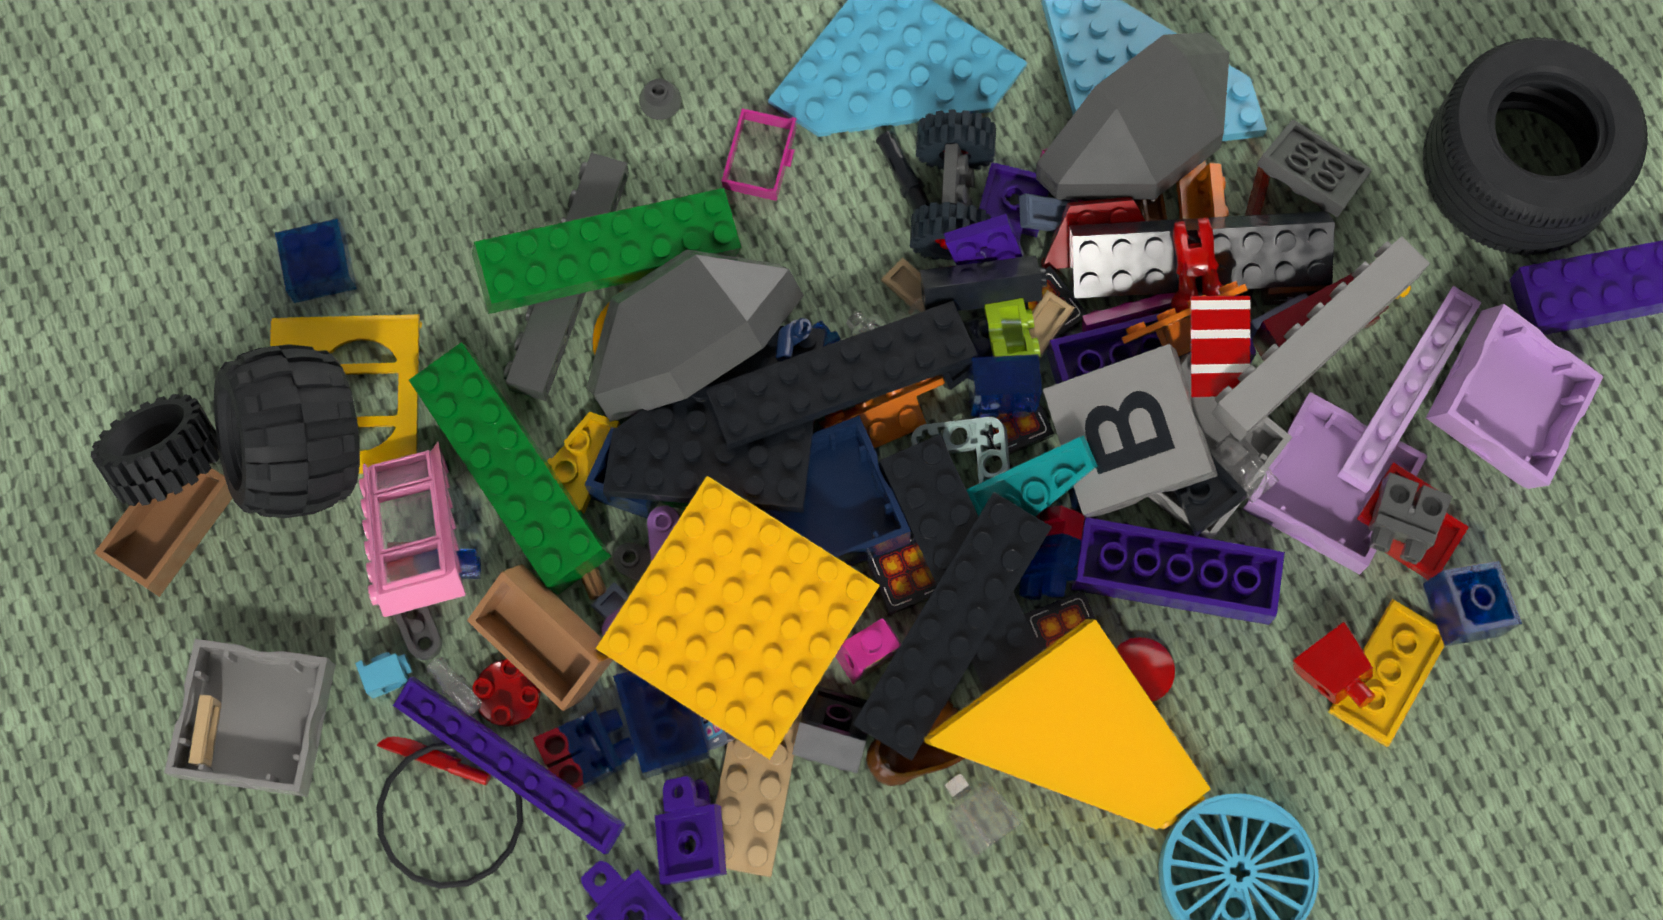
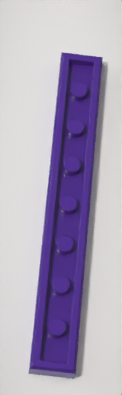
(509, 765)

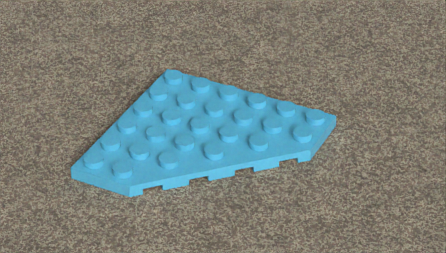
(1103, 35)
(893, 67)

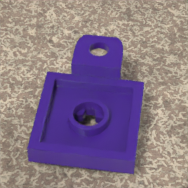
(1001, 184)
(994, 233)
(689, 817)
(621, 895)

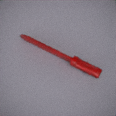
(435, 758)

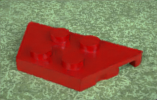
(1087, 212)

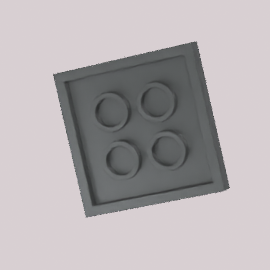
(1314, 168)

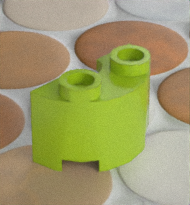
(1010, 328)

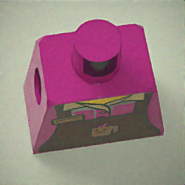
(868, 650)

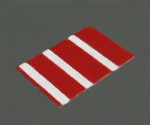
(1218, 343)

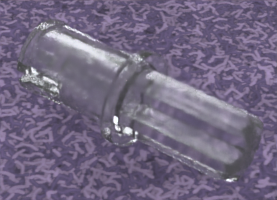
(454, 686)

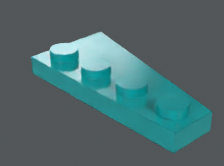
(1040, 480)

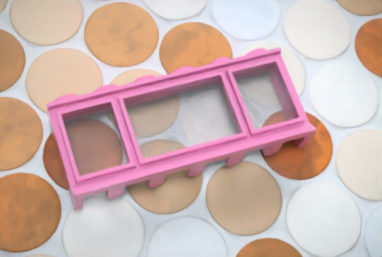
(410, 533)

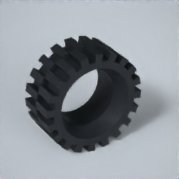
(156, 449)

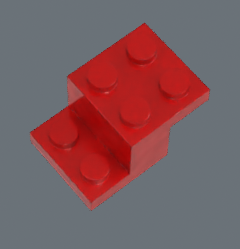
(1447, 538)

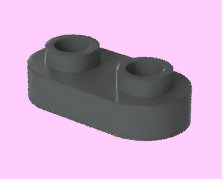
(635, 569)
(418, 629)

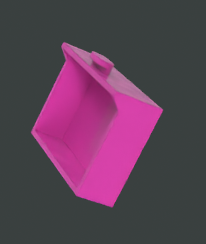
(772, 193)

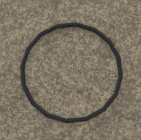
(440, 885)

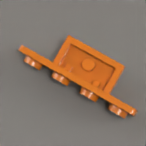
(1202, 193)
(1175, 327)
(889, 414)

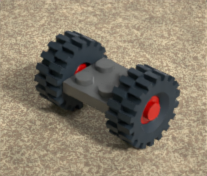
(958, 146)

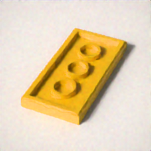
(1401, 657)

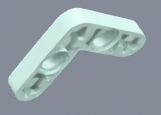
(975, 441)

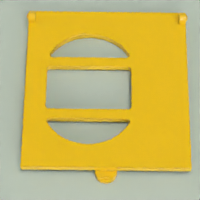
(394, 332)

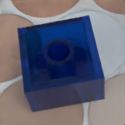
(315, 260)
(1004, 385)
(1472, 603)

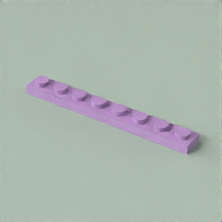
(1409, 390)

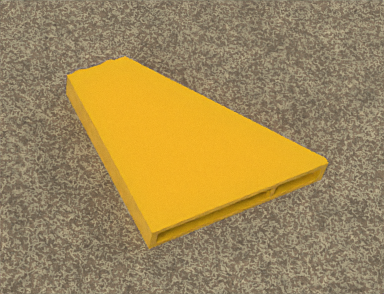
(1079, 729)

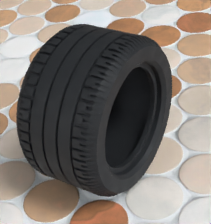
(1494, 196)

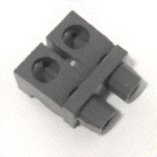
(1407, 517)

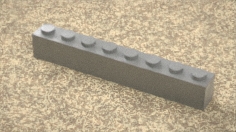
(1319, 339)

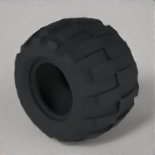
(286, 431)

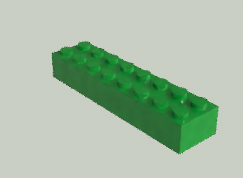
(600, 249)
(510, 468)

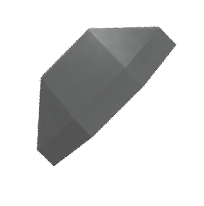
(1143, 123)
(686, 328)

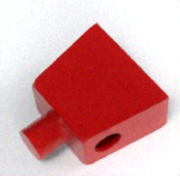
(1337, 667)

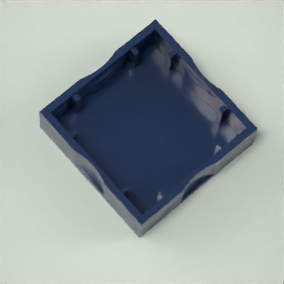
(847, 498)

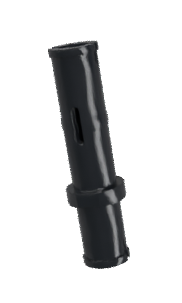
(910, 185)

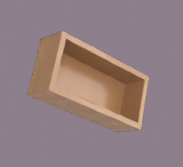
(158, 538)
(540, 636)

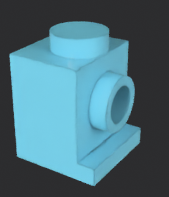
(384, 673)

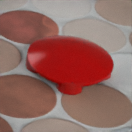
(1149, 664)
(505, 694)

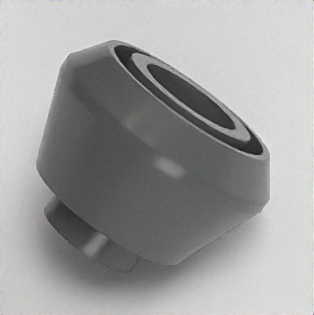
(660, 99)

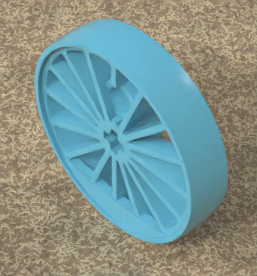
(1246, 807)

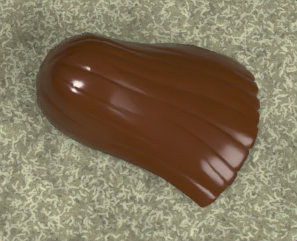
(895, 769)

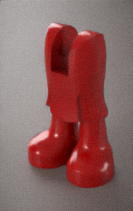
(1194, 261)

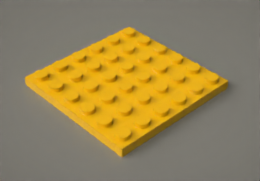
(737, 617)

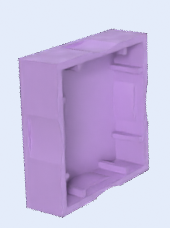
(1514, 397)
(1311, 498)

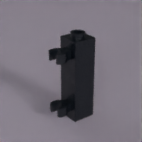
(983, 283)

